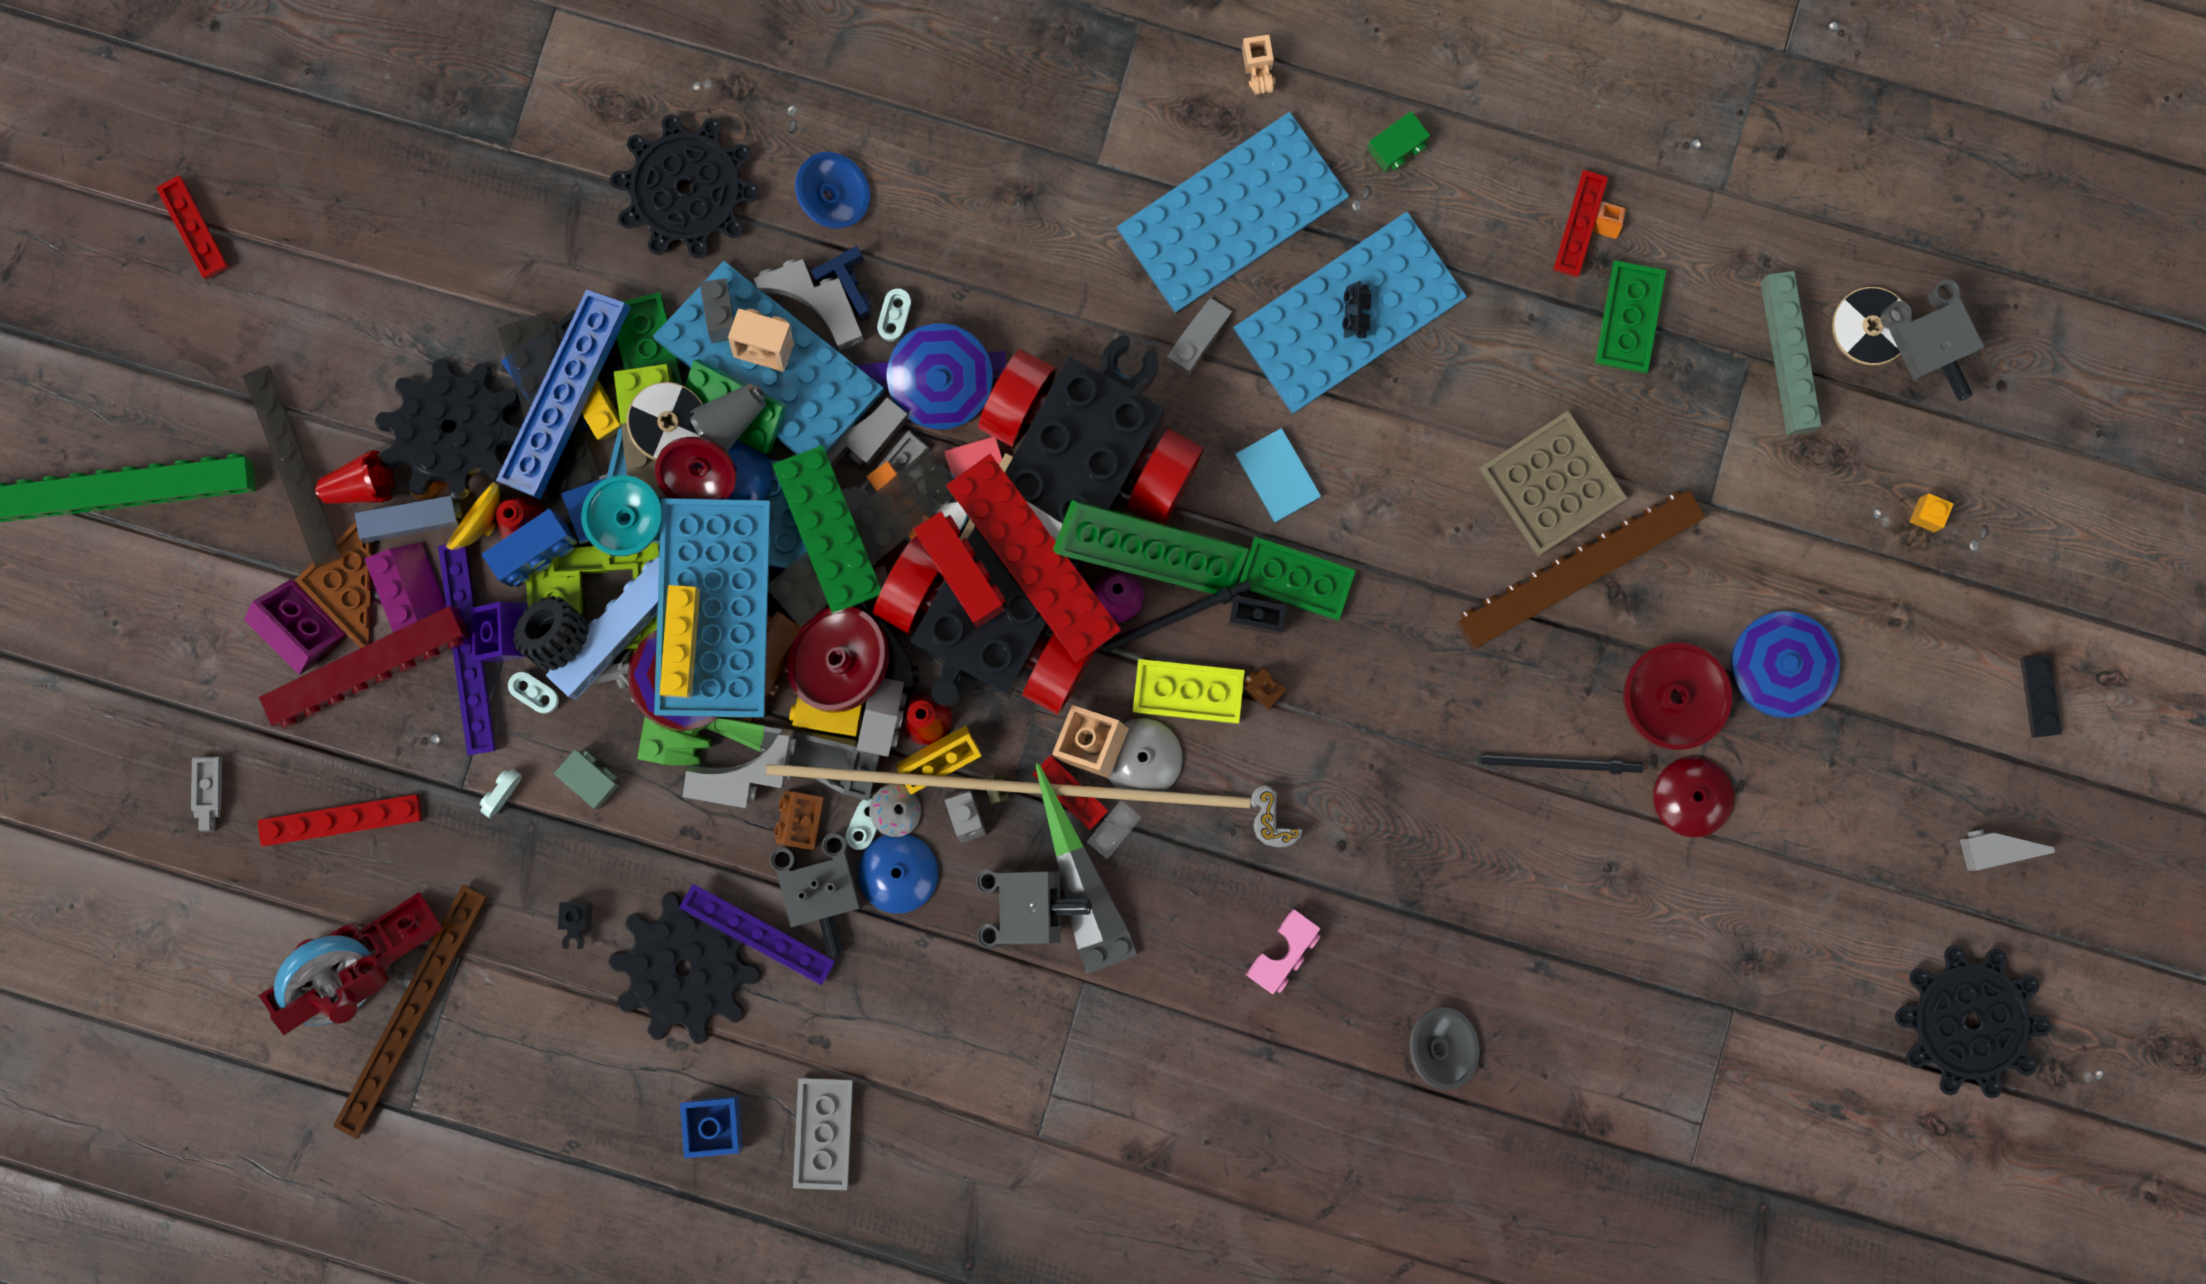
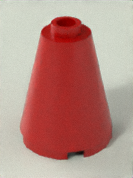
(357, 482)
(516, 513)
(932, 727)

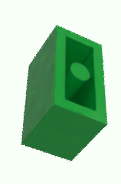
(1398, 142)

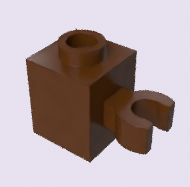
(1263, 688)

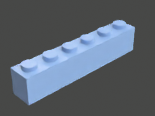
(611, 632)

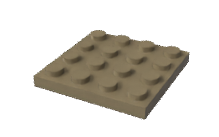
(1552, 483)

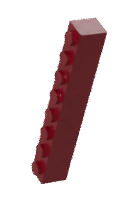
(364, 667)

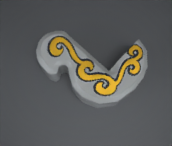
(1265, 821)

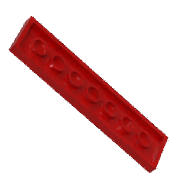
(1029, 556)

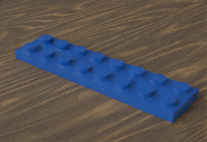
(563, 393)

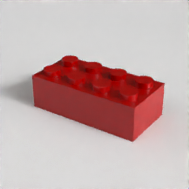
(956, 565)

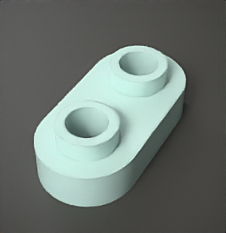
(894, 316)
(534, 693)
(494, 801)
(862, 823)

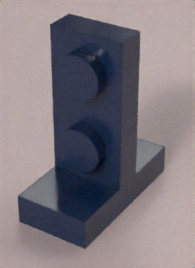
(838, 267)

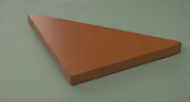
(344, 587)

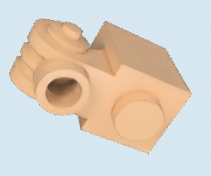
(1258, 62)

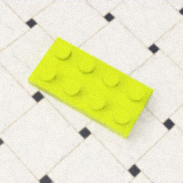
(1188, 691)

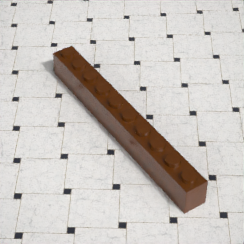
(1579, 570)

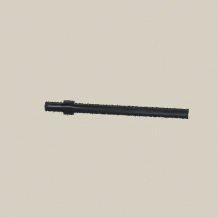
(1223, 596)
(1614, 766)

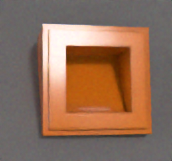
(1609, 220)

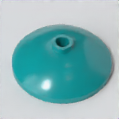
(608, 505)

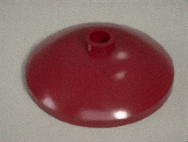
(684, 479)
(1675, 800)

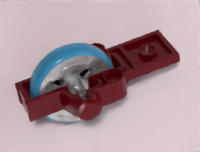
(318, 995)

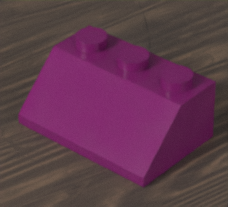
(405, 584)
(294, 626)

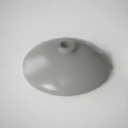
(1163, 759)

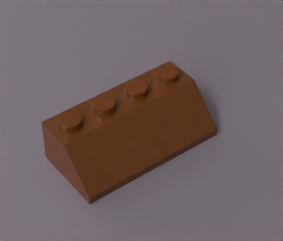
(780, 635)

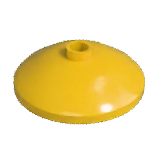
(477, 520)

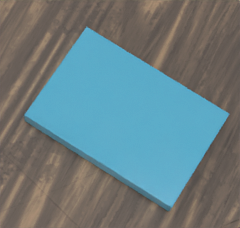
(1278, 475)

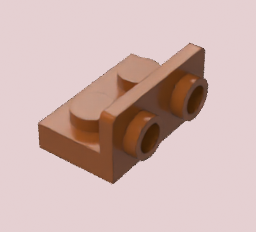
(798, 820)

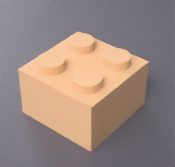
(761, 339)
(1090, 741)

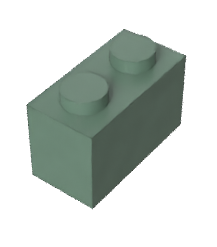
(587, 778)

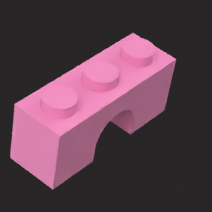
(1300, 935)

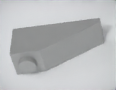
(1198, 337)
(1992, 849)

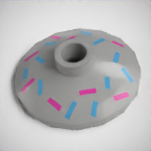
(883, 813)

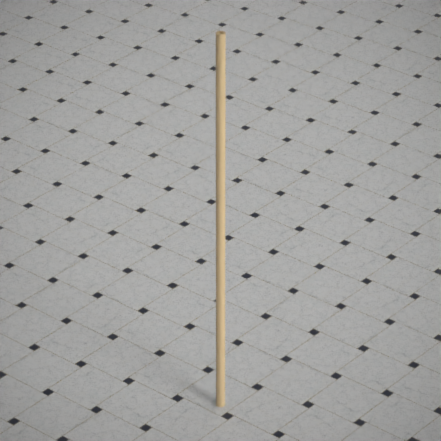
(1009, 786)

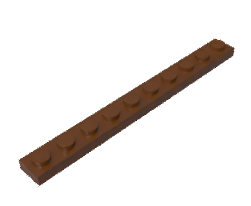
(410, 1012)

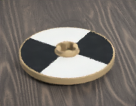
(1851, 326)
(655, 404)

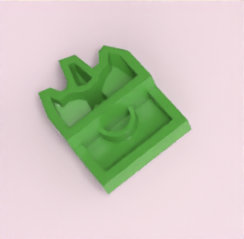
(671, 746)

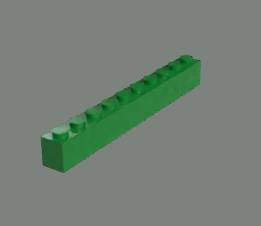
(126, 488)

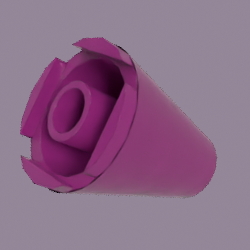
(1122, 605)

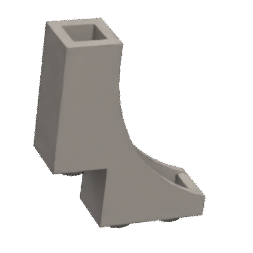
(826, 299)
(870, 436)
(735, 784)

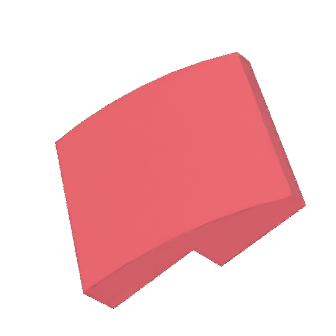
(967, 455)

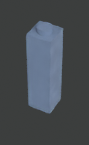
(408, 519)

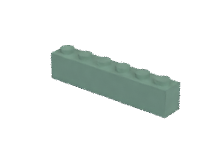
(1790, 353)

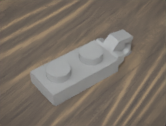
(206, 791)

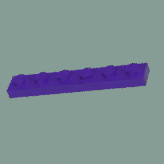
(756, 934)

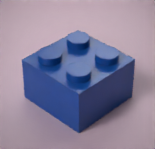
(711, 1127)

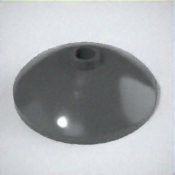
(1454, 1045)

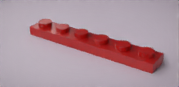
(339, 820)

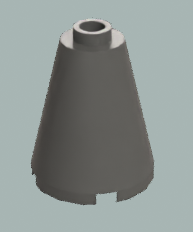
(729, 415)

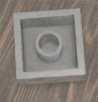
(882, 717)

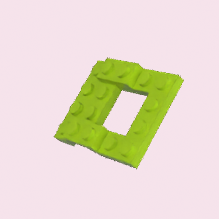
(565, 577)

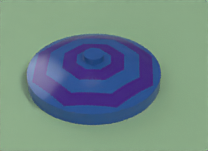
(940, 375)
(1785, 664)

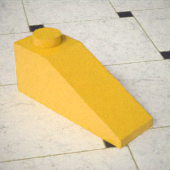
(601, 414)

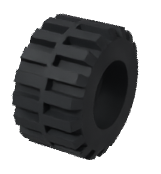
(550, 633)

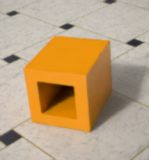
(1931, 512)

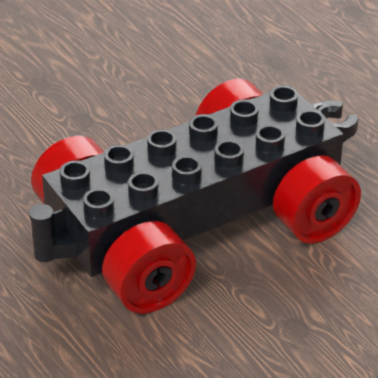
(1077, 446)

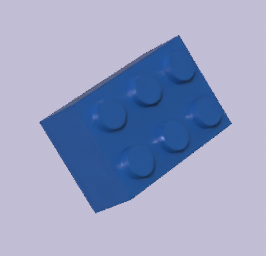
(530, 549)

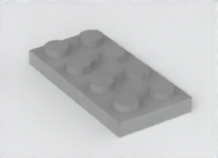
(823, 1133)

